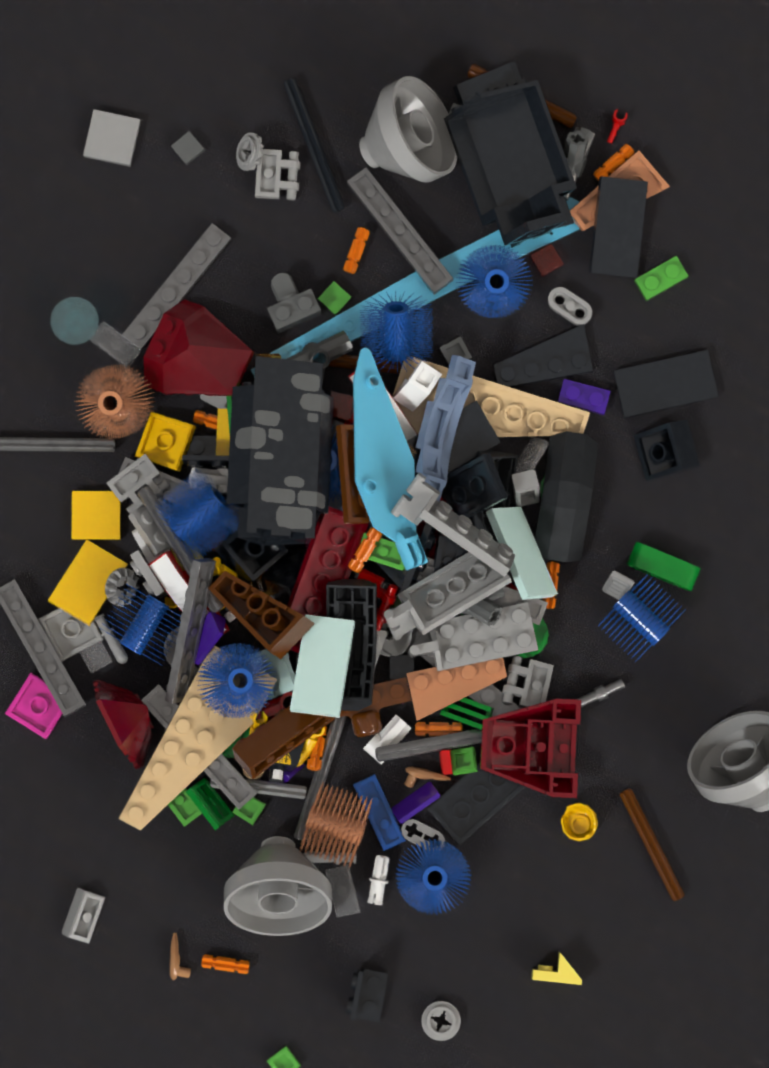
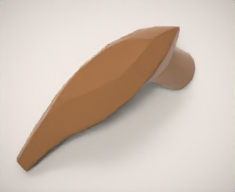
(416, 772)
(175, 969)

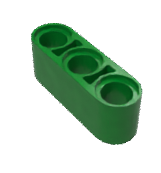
(663, 566)

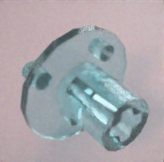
(74, 320)

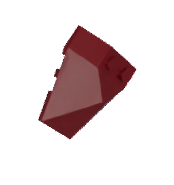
(194, 354)
(126, 719)
(534, 746)

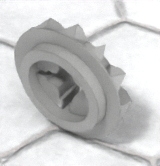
(252, 143)
(119, 578)
(451, 1015)

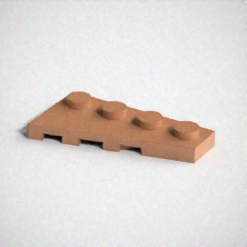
(635, 168)
(437, 689)

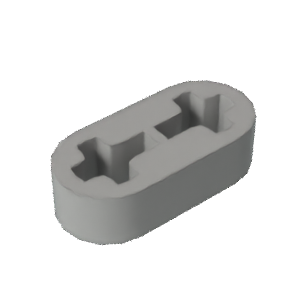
(424, 829)

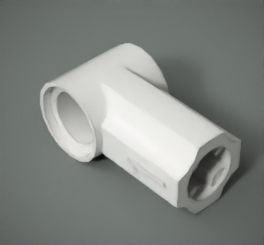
(219, 478)
(390, 735)

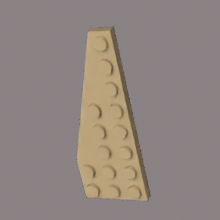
(507, 409)
(187, 747)

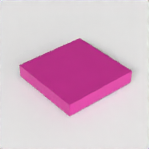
(35, 707)

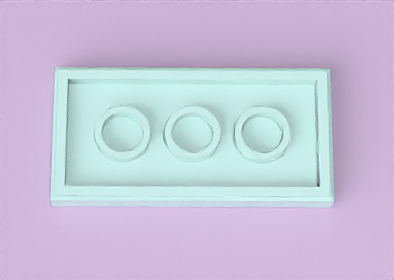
(528, 565)
(322, 667)

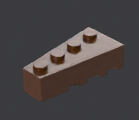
(267, 619)

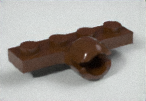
(385, 694)

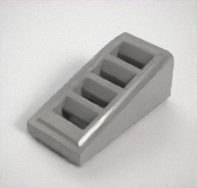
(525, 488)
(617, 585)

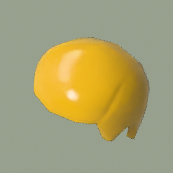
(579, 822)

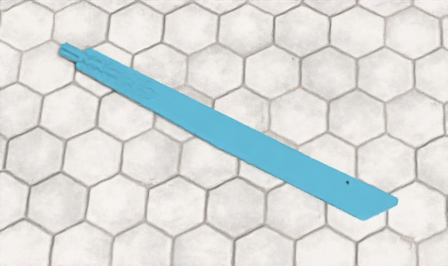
(350, 321)

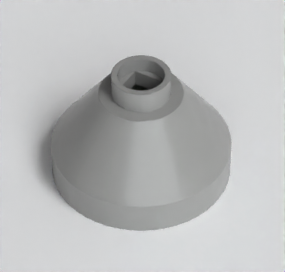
(409, 132)
(733, 761)
(277, 891)

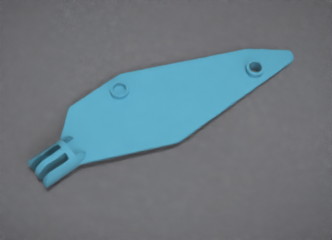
(382, 460)

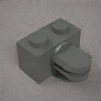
(291, 306)

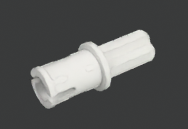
(378, 880)

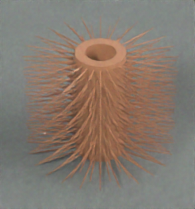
(124, 401)
(335, 825)

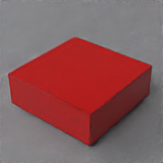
(445, 761)

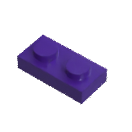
(584, 396)

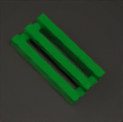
(445, 712)
(207, 805)

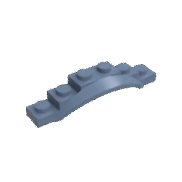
(441, 422)

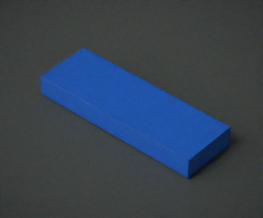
(380, 813)

